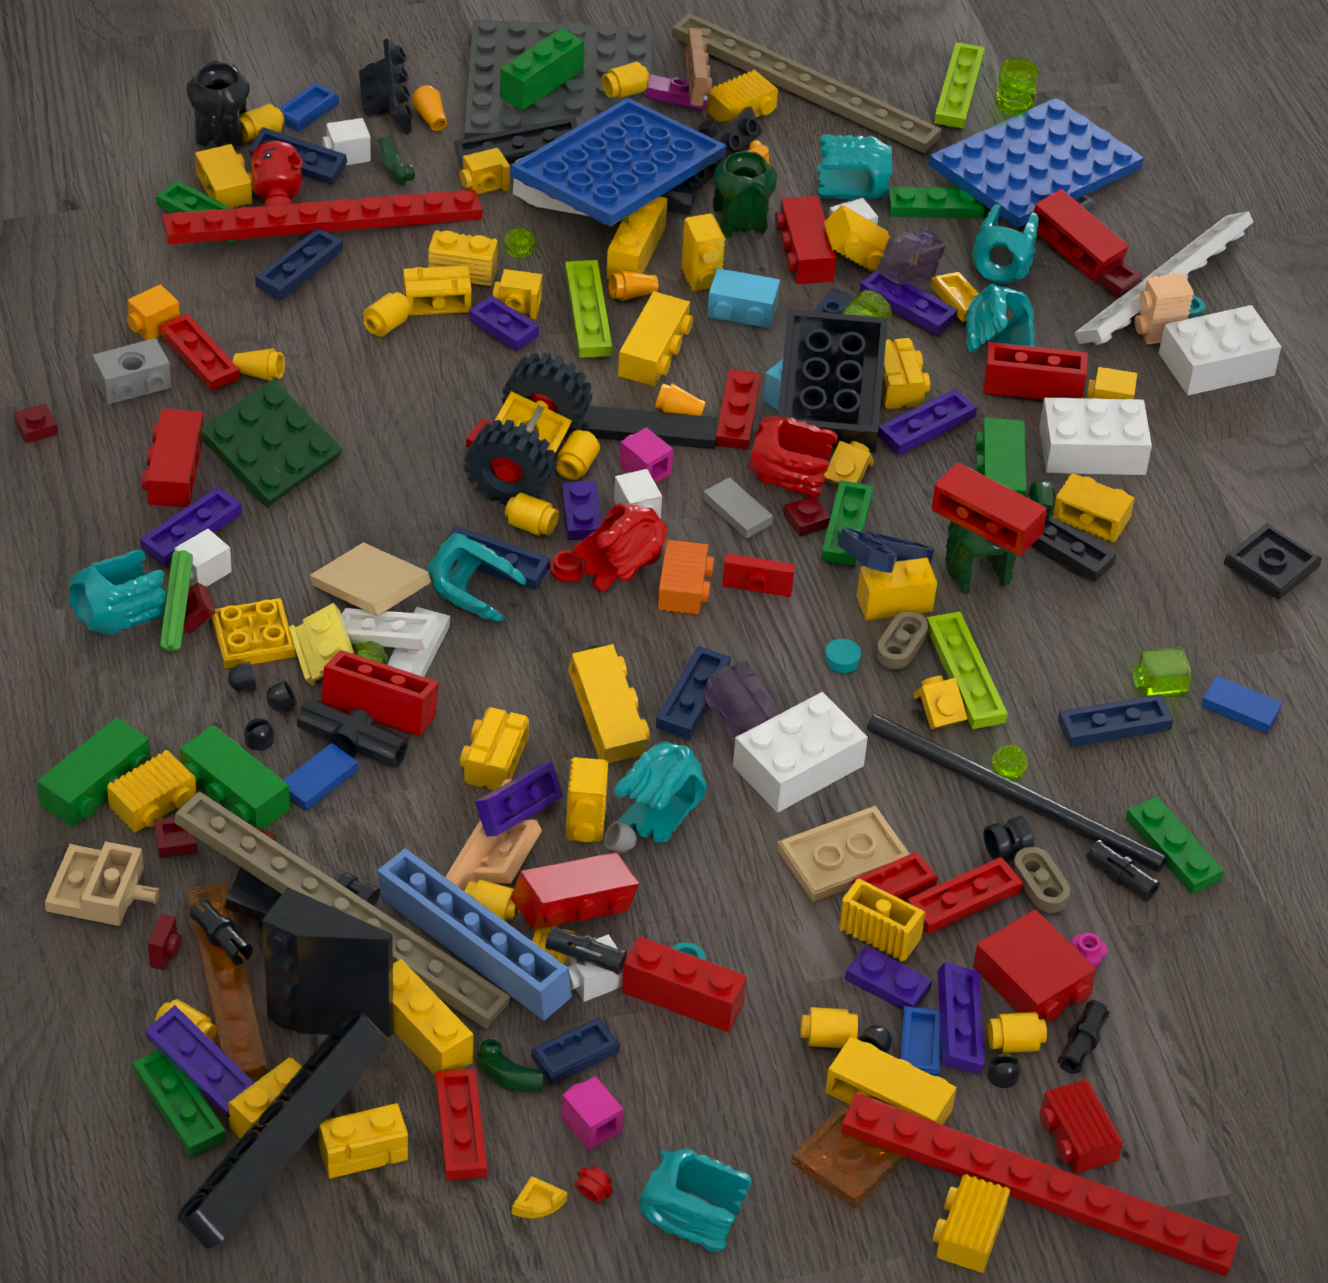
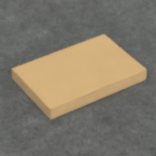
(370, 579)
(839, 851)

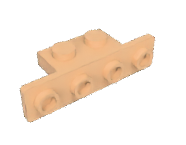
(494, 857)

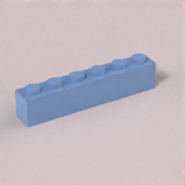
(475, 934)

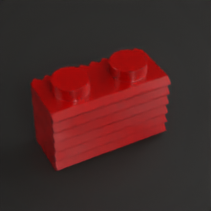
(1080, 1126)

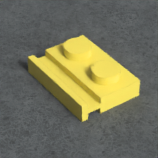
(319, 641)

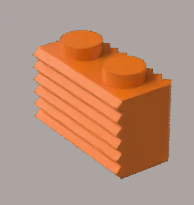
(683, 577)

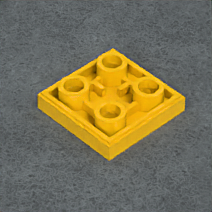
(253, 633)

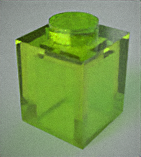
(1163, 673)

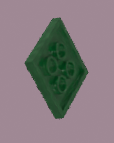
(270, 442)

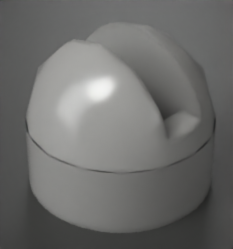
(619, 837)

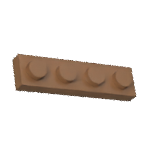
(697, 67)

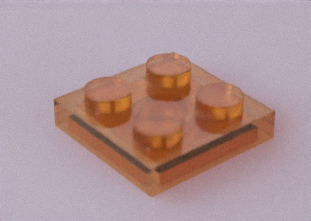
(843, 1162)

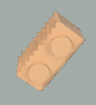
(1162, 302)

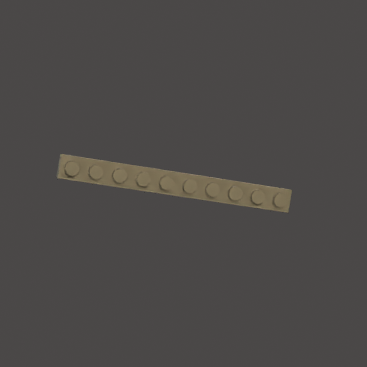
(811, 85)
(284, 869)

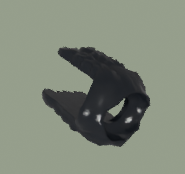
(219, 101)

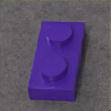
(504, 323)
(580, 508)
(888, 979)

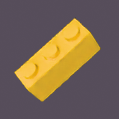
(637, 238)
(655, 339)
(608, 703)
(428, 1023)
(889, 1080)

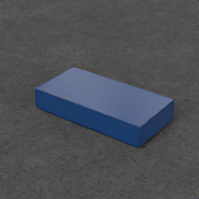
(308, 106)
(1242, 704)
(320, 776)
(921, 1039)

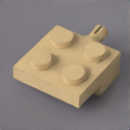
(99, 883)

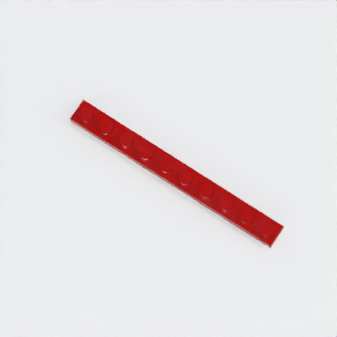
(326, 215)
(1041, 1184)

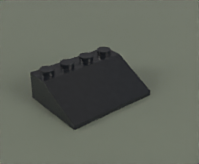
(834, 373)
(325, 966)

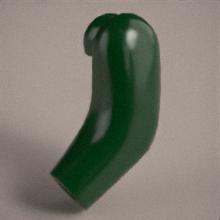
(392, 162)
(1042, 493)
(505, 1072)

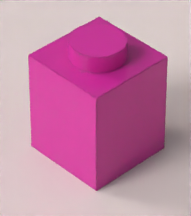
(648, 452)
(592, 1113)

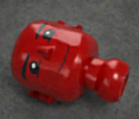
(276, 172)

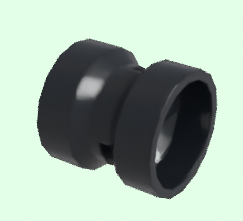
(1007, 838)

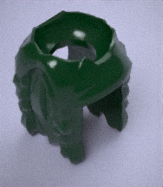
(743, 192)
(964, 546)

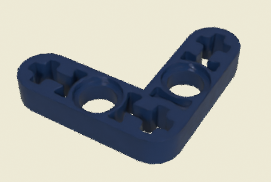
(880, 550)

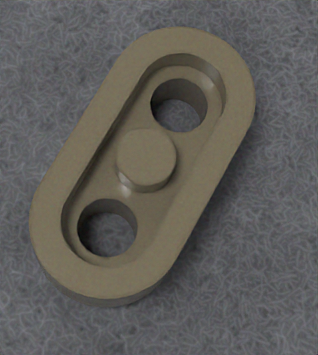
(902, 640)
(1047, 884)

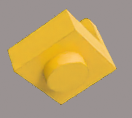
(849, 463)
(941, 702)

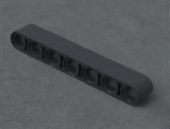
(282, 1129)

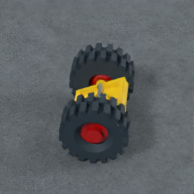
(540, 408)

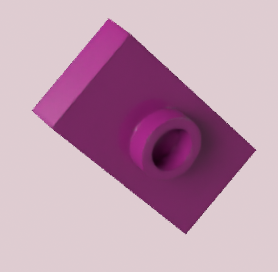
(671, 91)

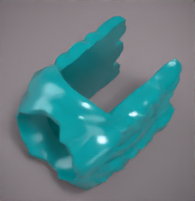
(854, 168)
(1018, 243)
(989, 322)
(469, 557)
(117, 594)
(659, 790)
(686, 1215)

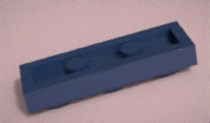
(317, 161)
(299, 263)
(530, 564)
(687, 700)
(1115, 720)

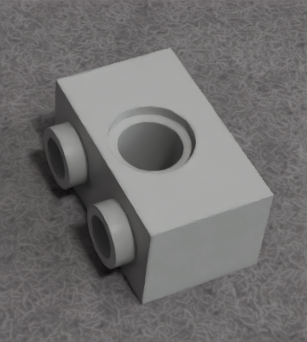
(131, 371)

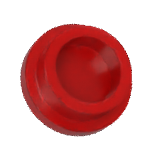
(566, 567)
(594, 1184)

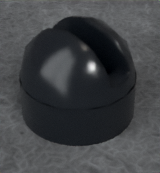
(242, 677)
(280, 696)
(259, 734)
(877, 1036)
(1004, 1070)

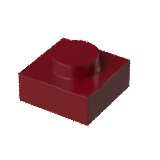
(1119, 277)
(35, 423)
(807, 516)
(198, 607)
(173, 839)
(164, 942)

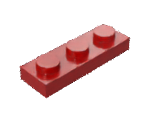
(199, 352)
(738, 409)
(966, 894)
(461, 1124)

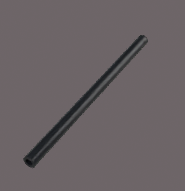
(1016, 792)

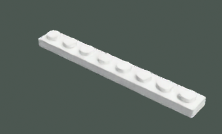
(1189, 258)

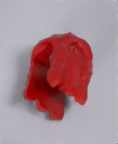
(791, 454)
(622, 544)

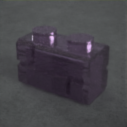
(911, 257)
(739, 698)

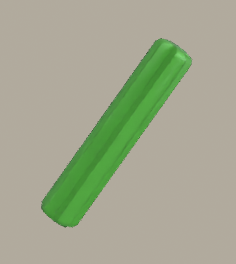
(176, 601)

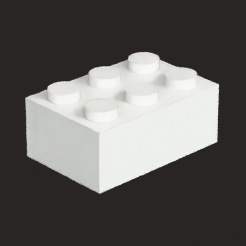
(1219, 350)
(1095, 436)
(799, 752)

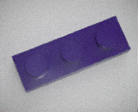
(912, 303)
(927, 421)
(208, 512)
(519, 799)
(960, 1018)
(198, 1058)

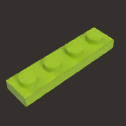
(959, 85)
(588, 309)
(965, 664)

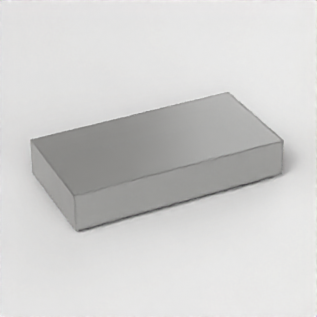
(738, 507)

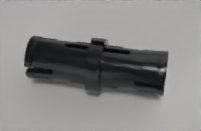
(1104, 857)
(221, 931)
(561, 942)
(1083, 1037)

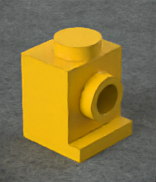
(485, 171)
(520, 291)

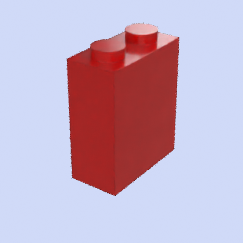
(1034, 967)

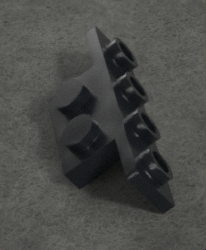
(385, 86)
(734, 134)

